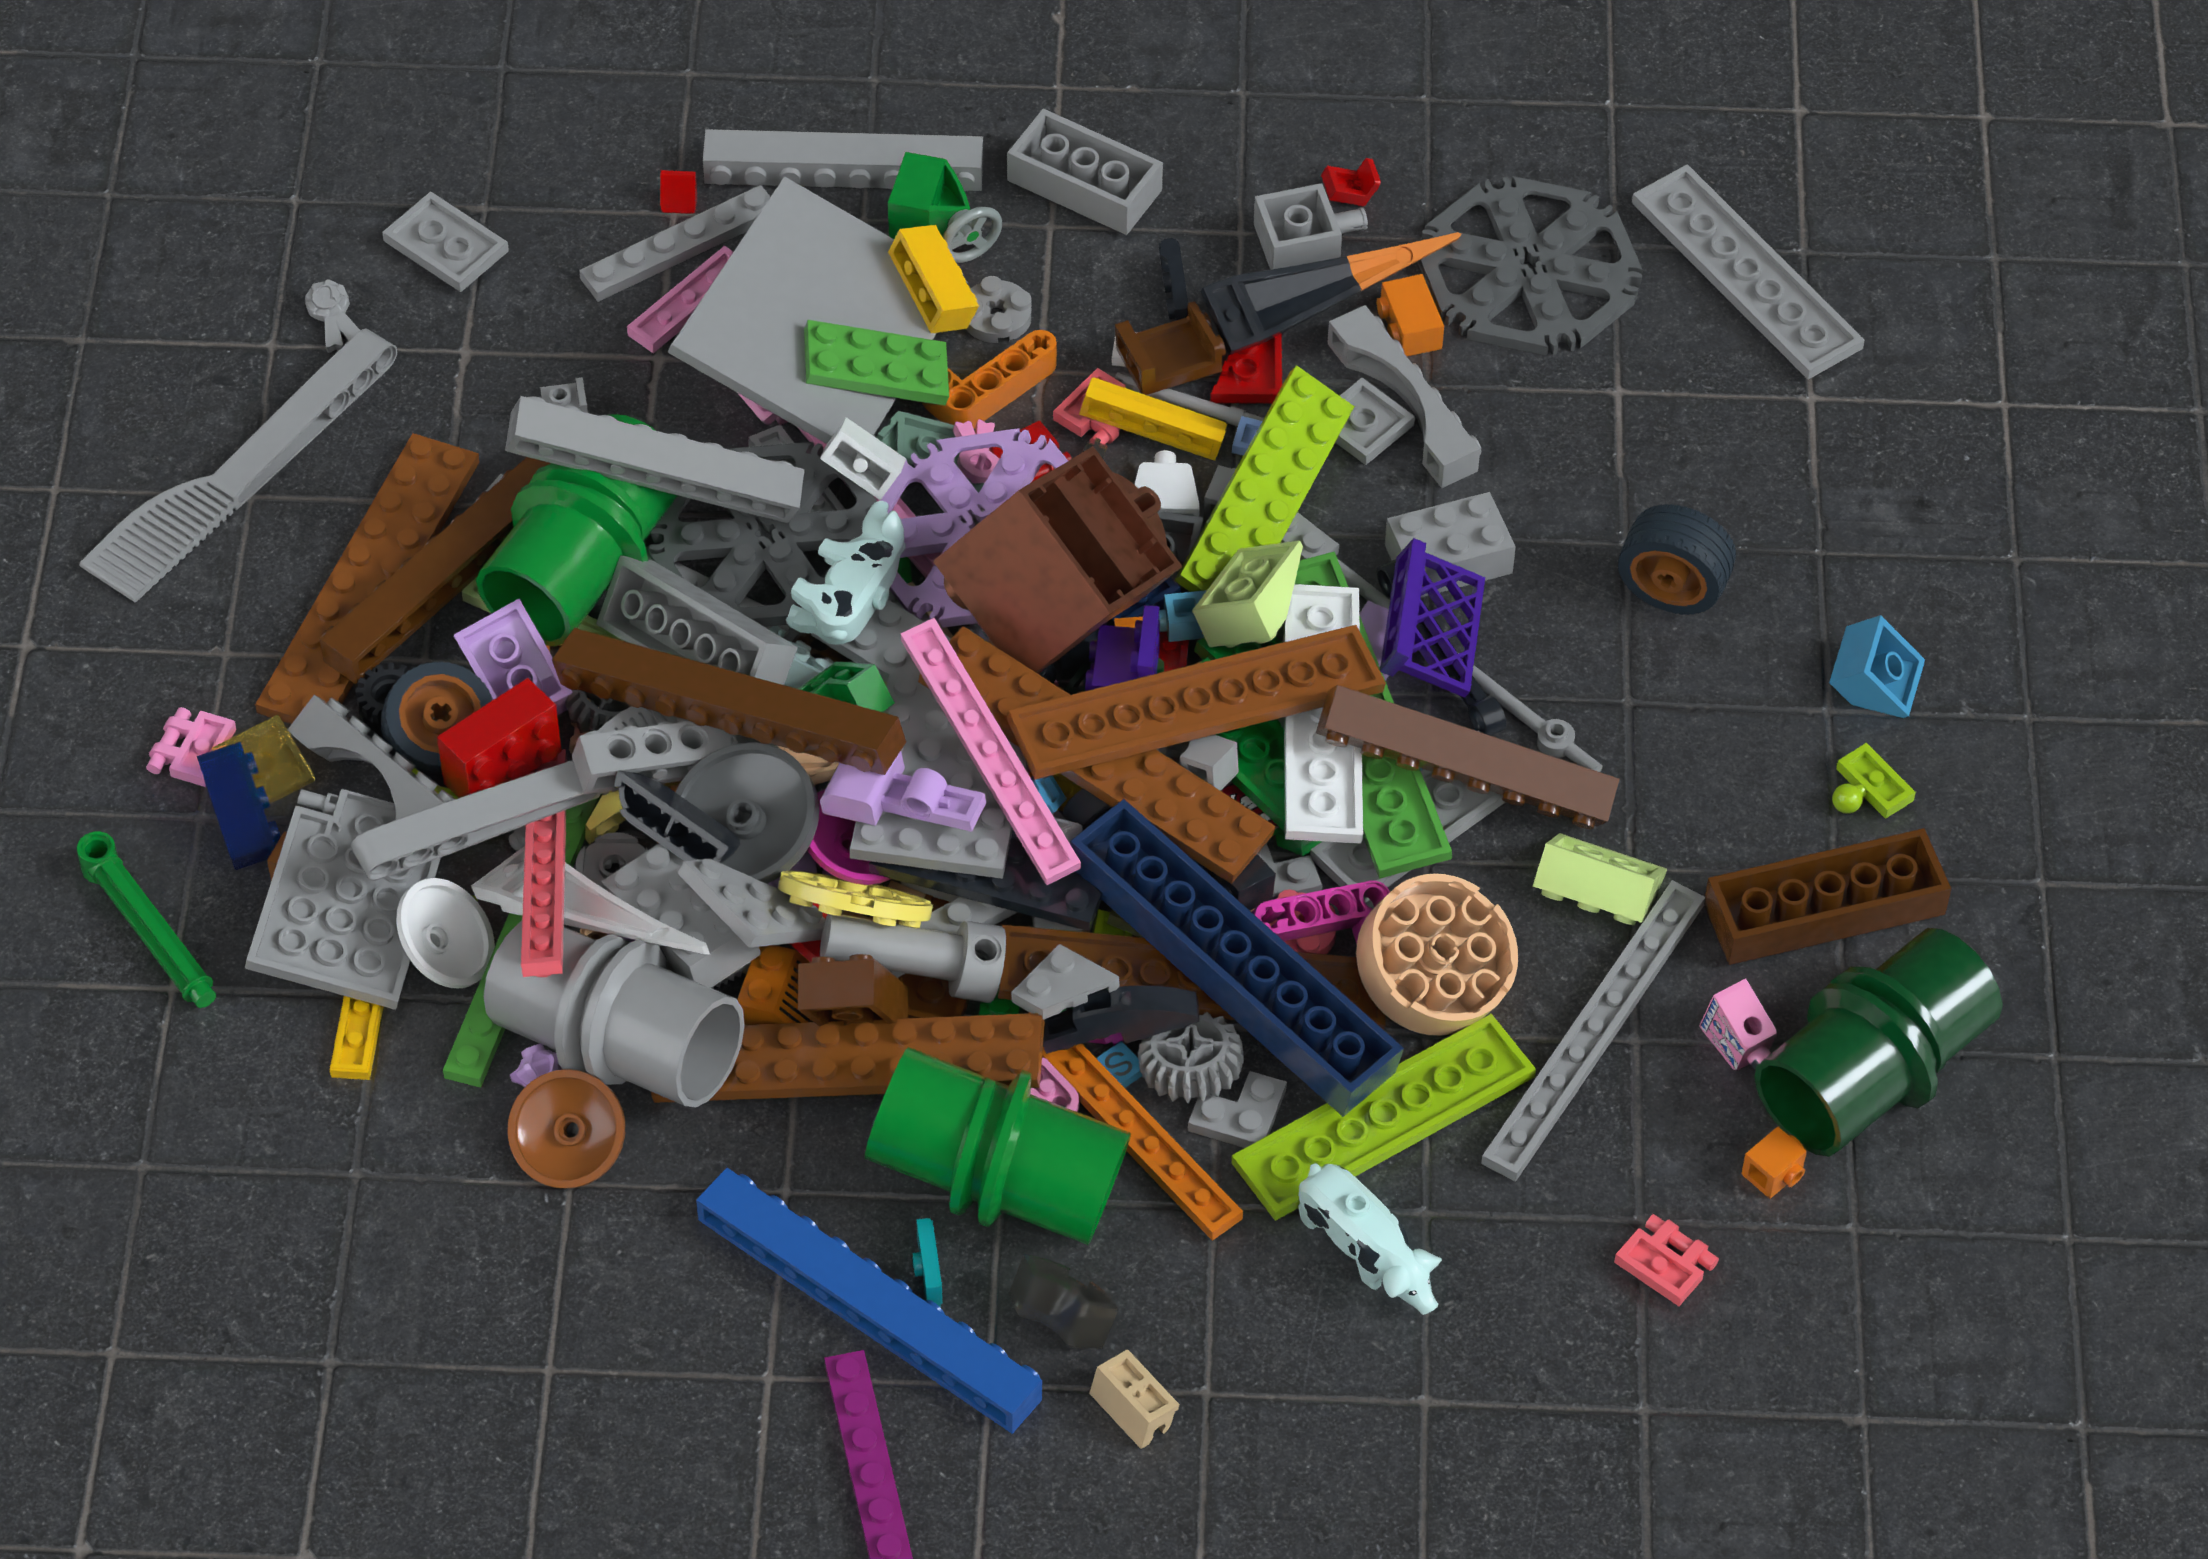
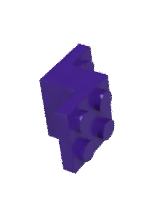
(1124, 652)

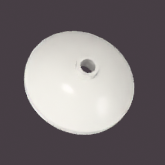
(445, 932)

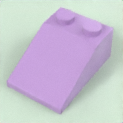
(508, 650)

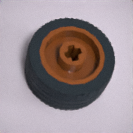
(1677, 559)
(424, 695)

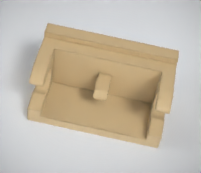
(1133, 1398)

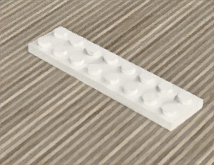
(1320, 778)

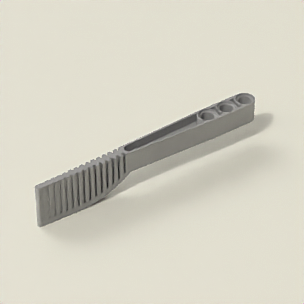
(176, 520)
(484, 813)

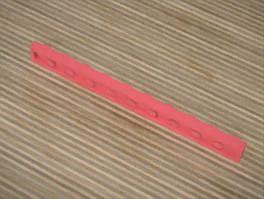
(544, 891)

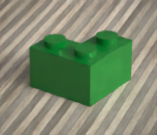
(852, 684)

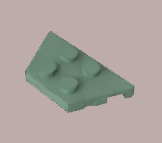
(913, 433)

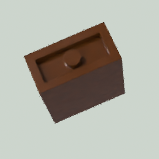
(1171, 351)

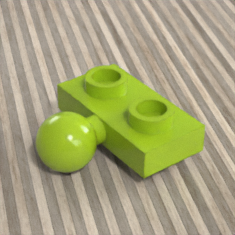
(1870, 779)

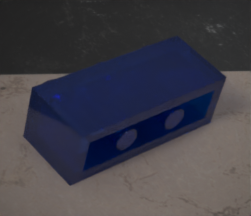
(239, 804)

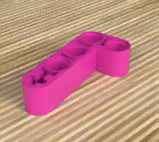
(1317, 913)

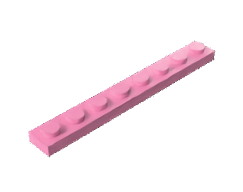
(990, 751)

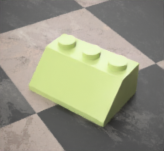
(1598, 878)

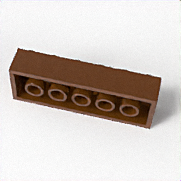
(1827, 896)

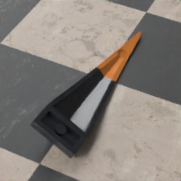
(1267, 303)

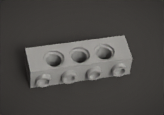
(673, 760)

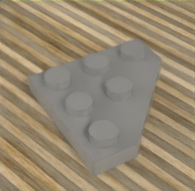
(751, 907)

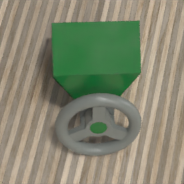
(931, 194)

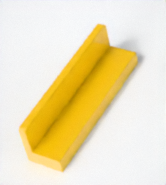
(1153, 418)

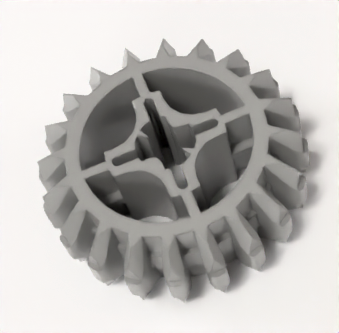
(1192, 1059)

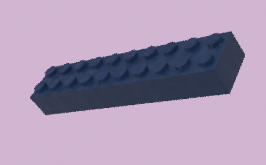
(1235, 958)

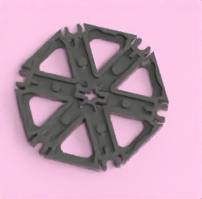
(1554, 267)
(748, 552)

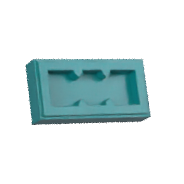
(926, 1261)

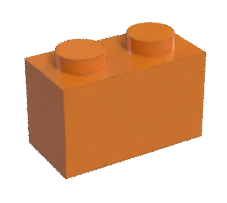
(1411, 315)

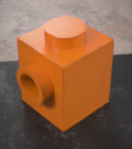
(1775, 1162)

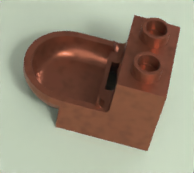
(1059, 560)

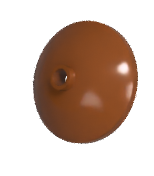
(541, 1122)

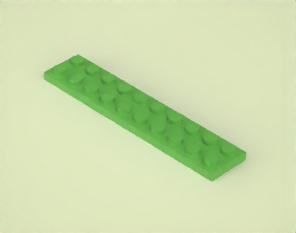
(1397, 807)

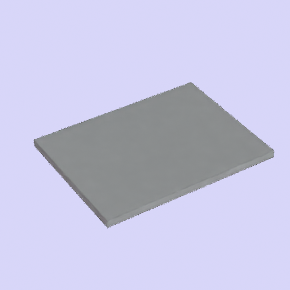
(793, 267)

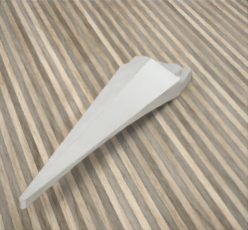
(584, 906)

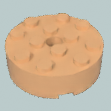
(1436, 954)

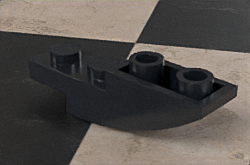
(1131, 1010)

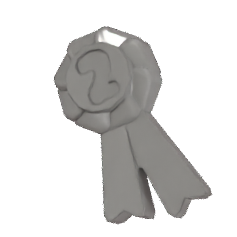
(329, 303)

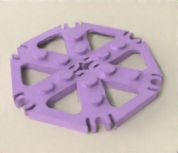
(960, 502)

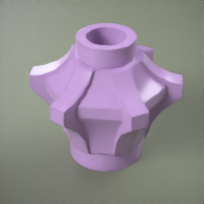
(535, 1063)

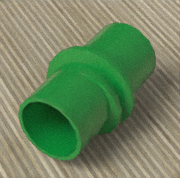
(568, 544)
(996, 1146)

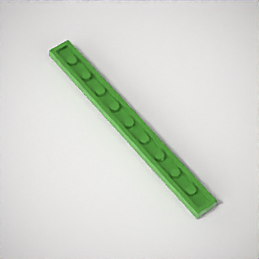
(478, 1035)

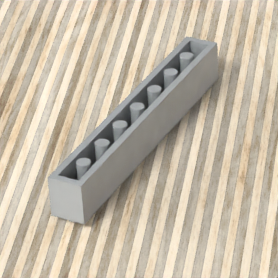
(831, 158)
(654, 459)

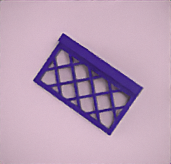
(1405, 605)

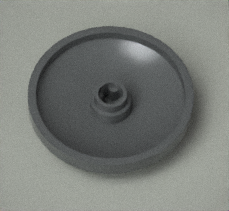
(762, 800)

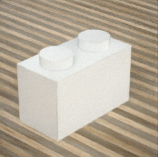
(863, 458)

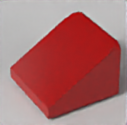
(678, 192)

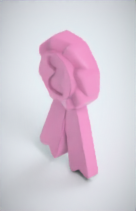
(975, 463)

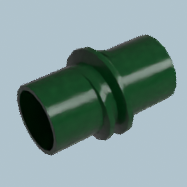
(1878, 1040)

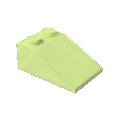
(1250, 595)

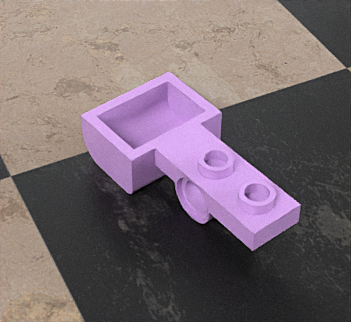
(924, 796)

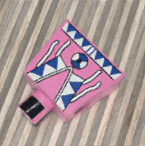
(1739, 1026)

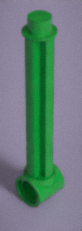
(143, 917)

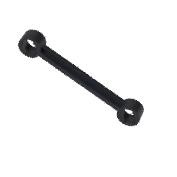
(1483, 711)

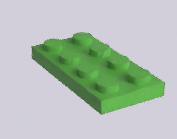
(876, 362)

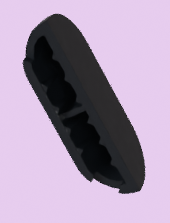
(673, 820)

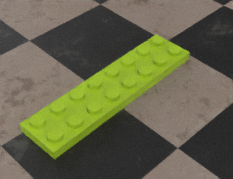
(1270, 477)
(1409, 1106)

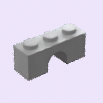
(1208, 758)

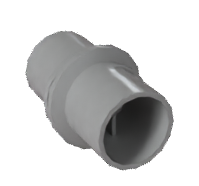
(620, 1015)

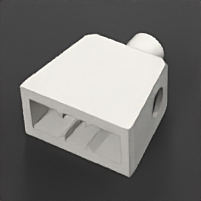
(1171, 482)

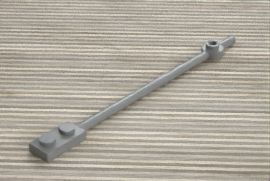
(1317, 543)

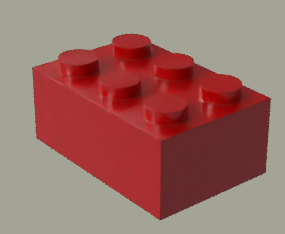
(500, 741)

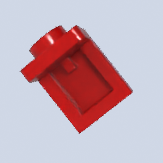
(1351, 185)

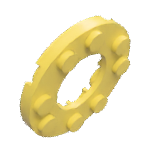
(835, 895)

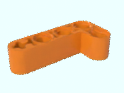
(998, 380)

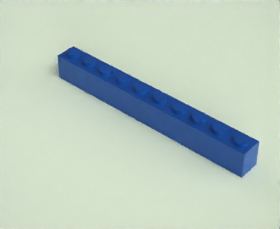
(870, 1299)

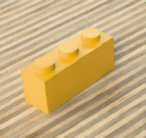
(933, 278)

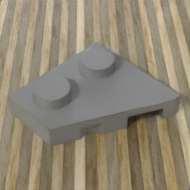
(1061, 983)

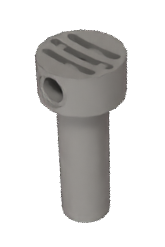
(967, 959)

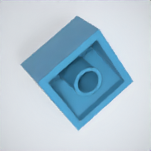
(1877, 668)

